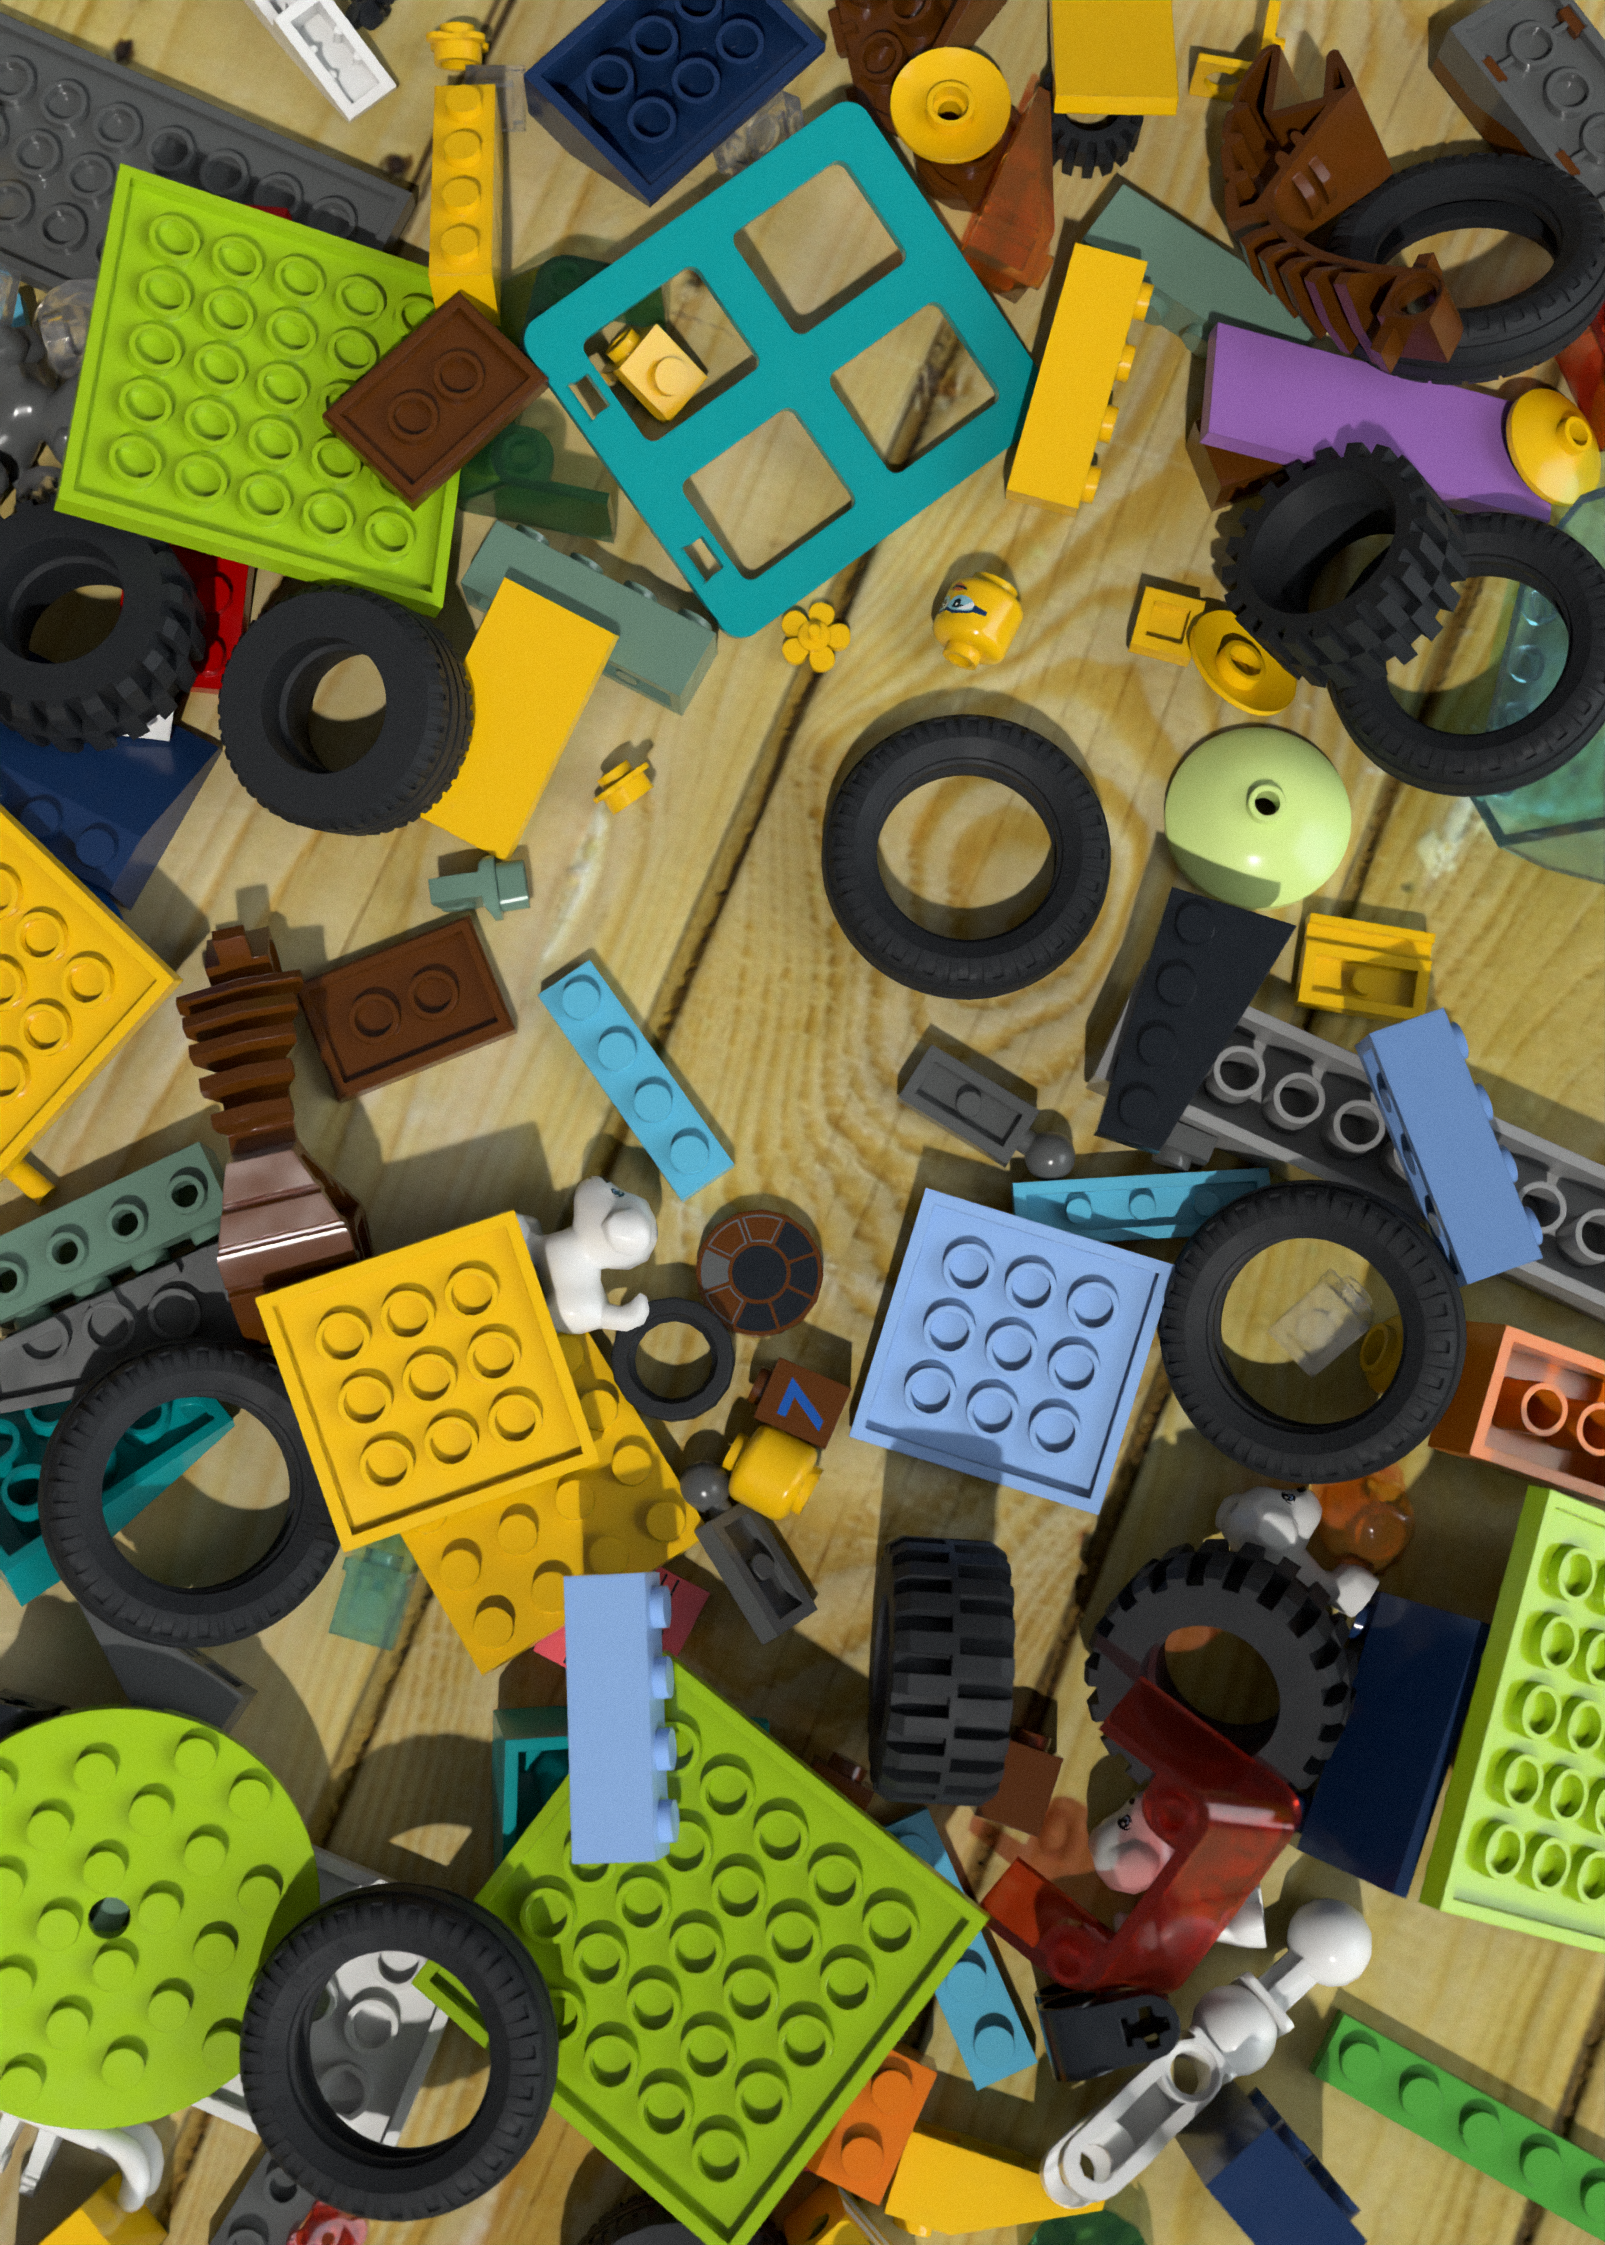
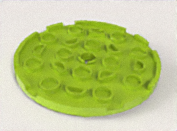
(213, 1879)

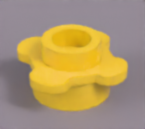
(457, 46)
(623, 786)

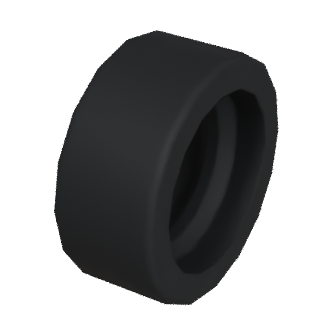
(712, 1389)

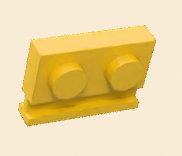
(1363, 969)

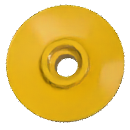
(956, 83)
(1553, 447)
(1239, 666)

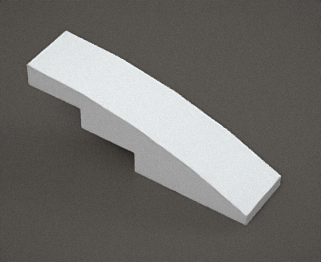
(327, 52)

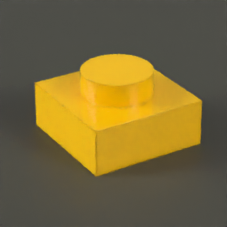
(1165, 626)

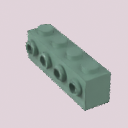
(110, 1234)

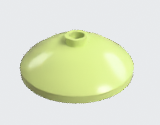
(1235, 849)

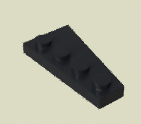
(1189, 1001)

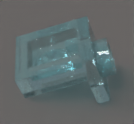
(373, 1598)

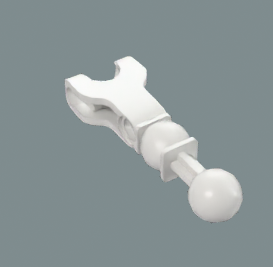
(1227, 2038)

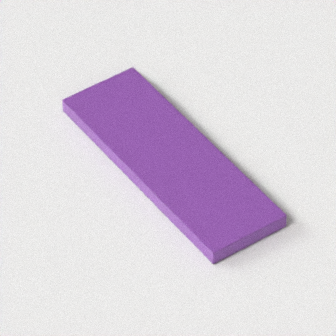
(1294, 400)

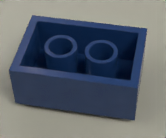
(1266, 2173)

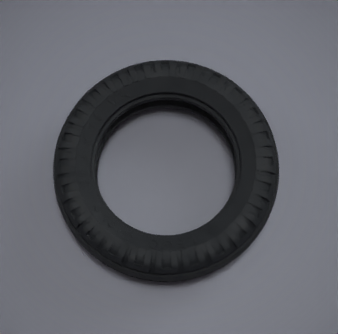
(1497, 194)
(1542, 740)
(988, 750)
(1428, 1308)
(75, 1521)
(279, 2077)

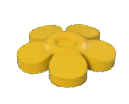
(814, 637)

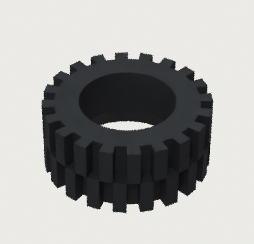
(1313, 521)

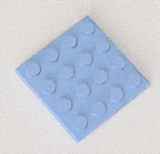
(1012, 1351)

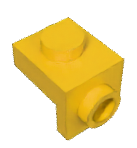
(653, 370)

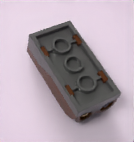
(1532, 83)

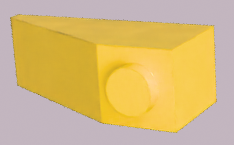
(966, 2185)

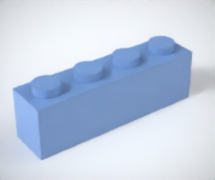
(1449, 1147)

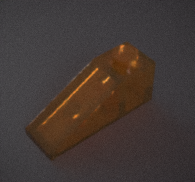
(1017, 213)

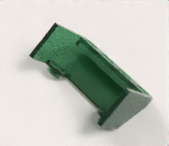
(516, 467)

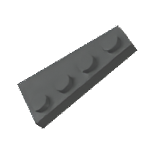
(69, 1348)

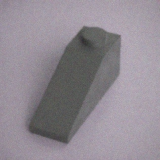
(173, 1677)

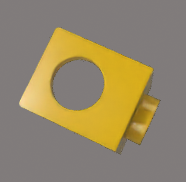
(1208, 64)

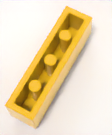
(467, 198)
(1076, 380)

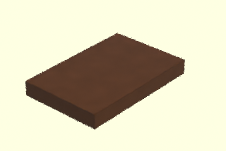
(435, 401)
(404, 1009)

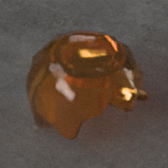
(1366, 1521)

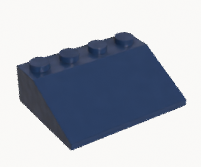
(664, 83)
(105, 809)
(1392, 1759)

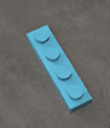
(636, 1081)
(1133, 1205)
(973, 1991)

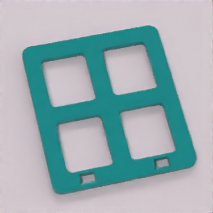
(790, 366)

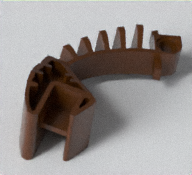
(1293, 171)
(279, 1205)

